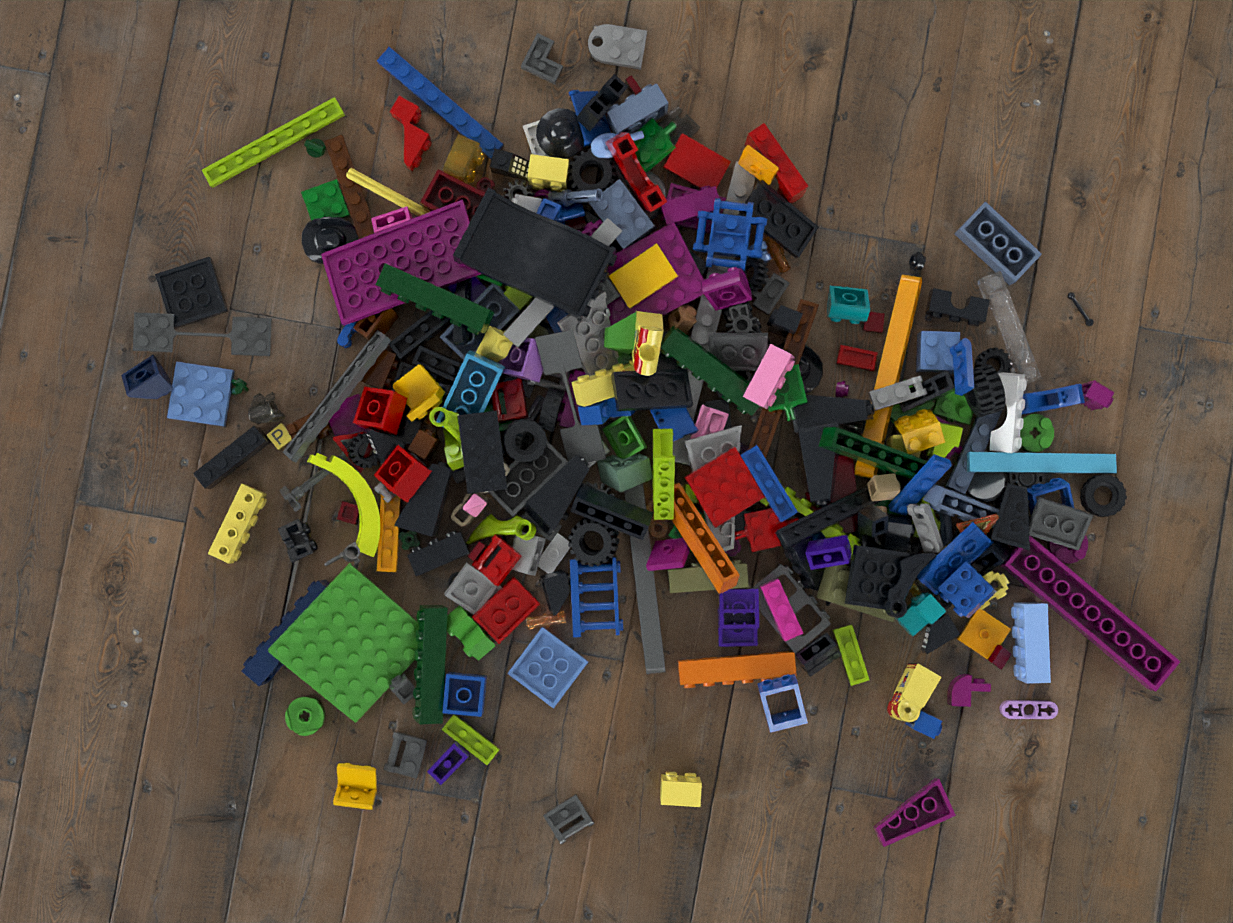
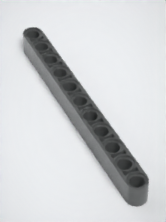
(646, 592)

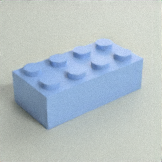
(1031, 642)

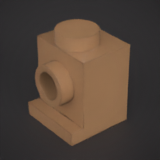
(684, 316)

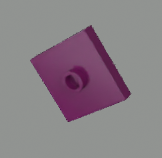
(668, 554)

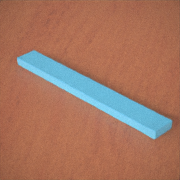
(1041, 463)

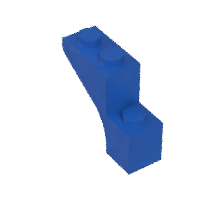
(600, 412)

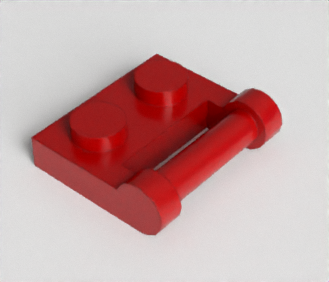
(514, 400)
(501, 564)

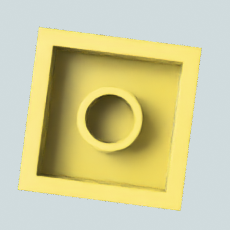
(548, 173)
(680, 790)

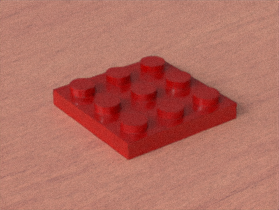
(724, 487)

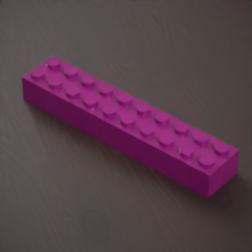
(1091, 614)

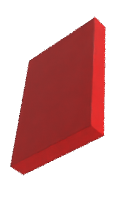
(696, 163)
(506, 610)

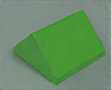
(624, 437)

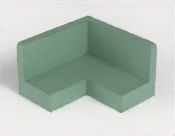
(624, 473)

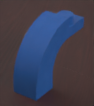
(1053, 399)

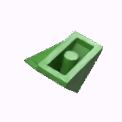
(621, 335)

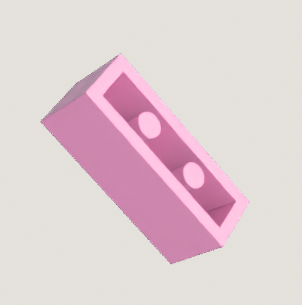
(769, 376)

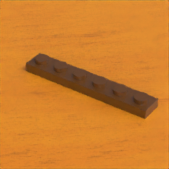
(351, 190)

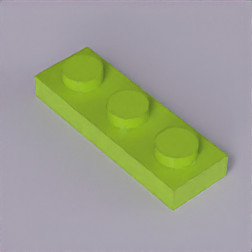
(851, 654)
(470, 739)

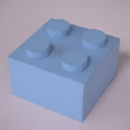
(934, 351)

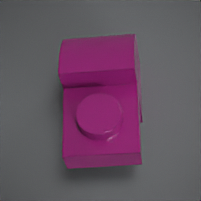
(960, 689)

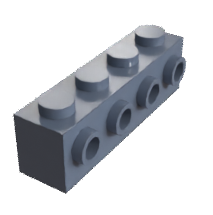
(957, 503)

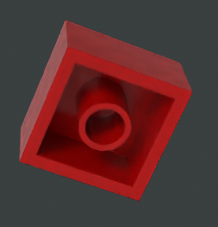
(380, 410)
(402, 473)

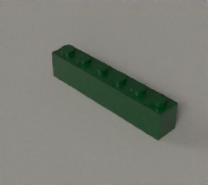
(434, 298)
(707, 367)
(870, 452)
(430, 664)

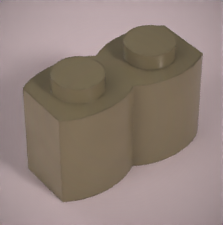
(461, 516)

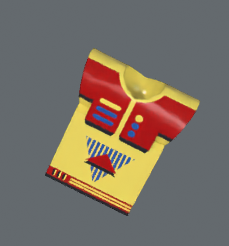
(647, 342)
(912, 692)

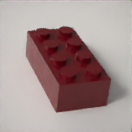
(447, 190)

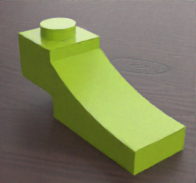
(453, 451)

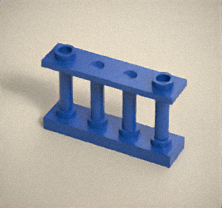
(579, 606)

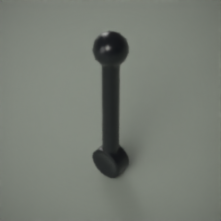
(1089, 322)

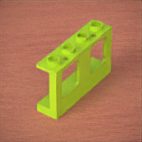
(663, 474)

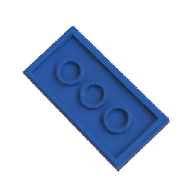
(963, 548)

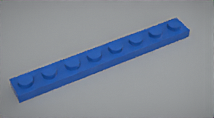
(438, 101)

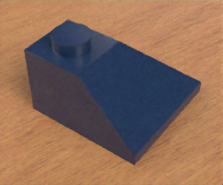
(147, 380)

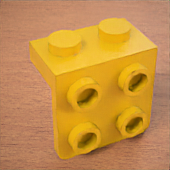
(420, 390)
(920, 431)
(355, 786)

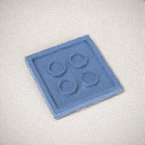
(200, 394)
(548, 667)

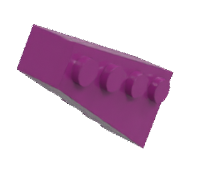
(917, 813)

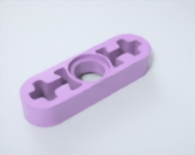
(1042, 704)

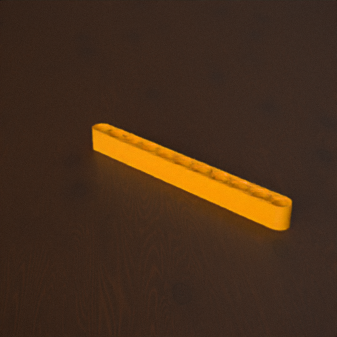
(892, 360)

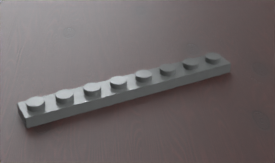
(336, 396)

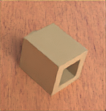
(883, 487)

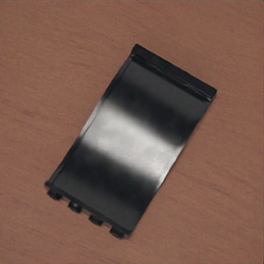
(535, 255)

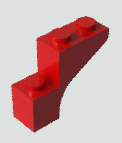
(415, 139)

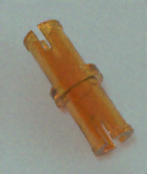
(778, 255)
(545, 620)

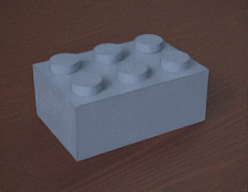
(637, 110)
(625, 213)

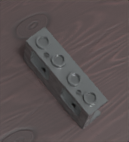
(796, 601)

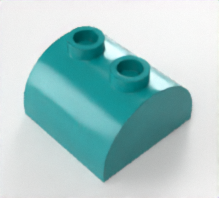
(848, 304)

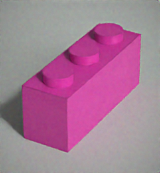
(781, 609)

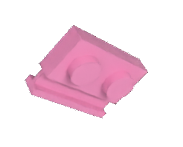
(709, 421)

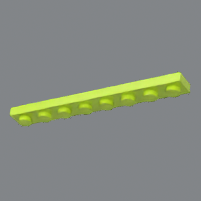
(273, 142)

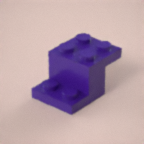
(738, 617)

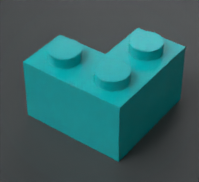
(920, 612)

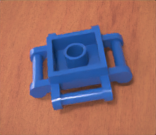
(730, 234)

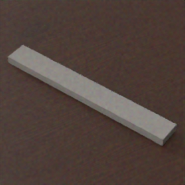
(538, 309)

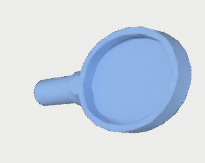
(601, 150)

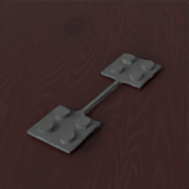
(156, 333)
(561, 354)

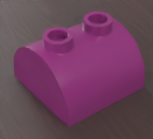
(727, 288)

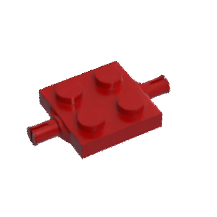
(761, 529)

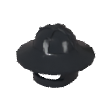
(560, 133)

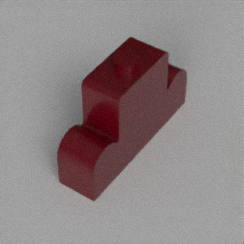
(844, 485)

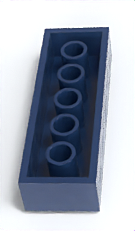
(263, 665)

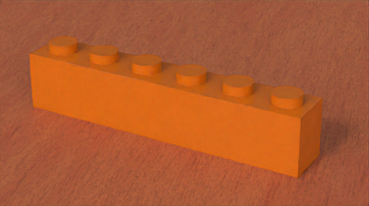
(703, 542)
(735, 668)

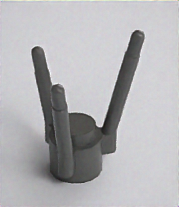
(349, 554)

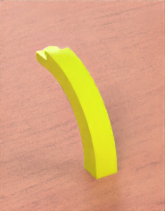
(367, 506)

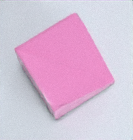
(475, 505)

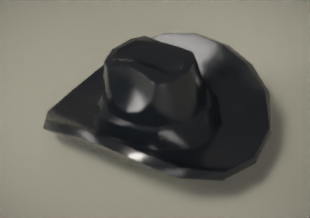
(325, 235)
(810, 368)

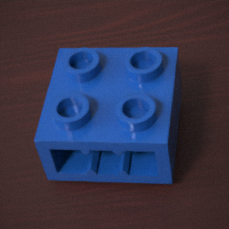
(966, 590)

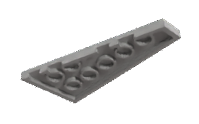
(590, 337)
(703, 450)

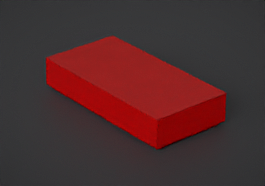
(857, 358)

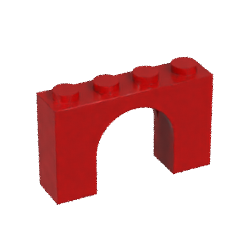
(623, 151)
(790, 181)

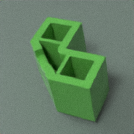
(464, 627)

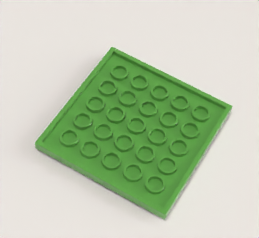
(349, 643)

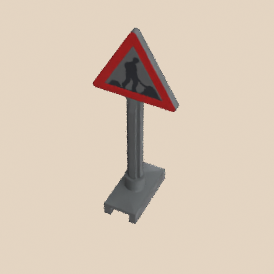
(342, 441)

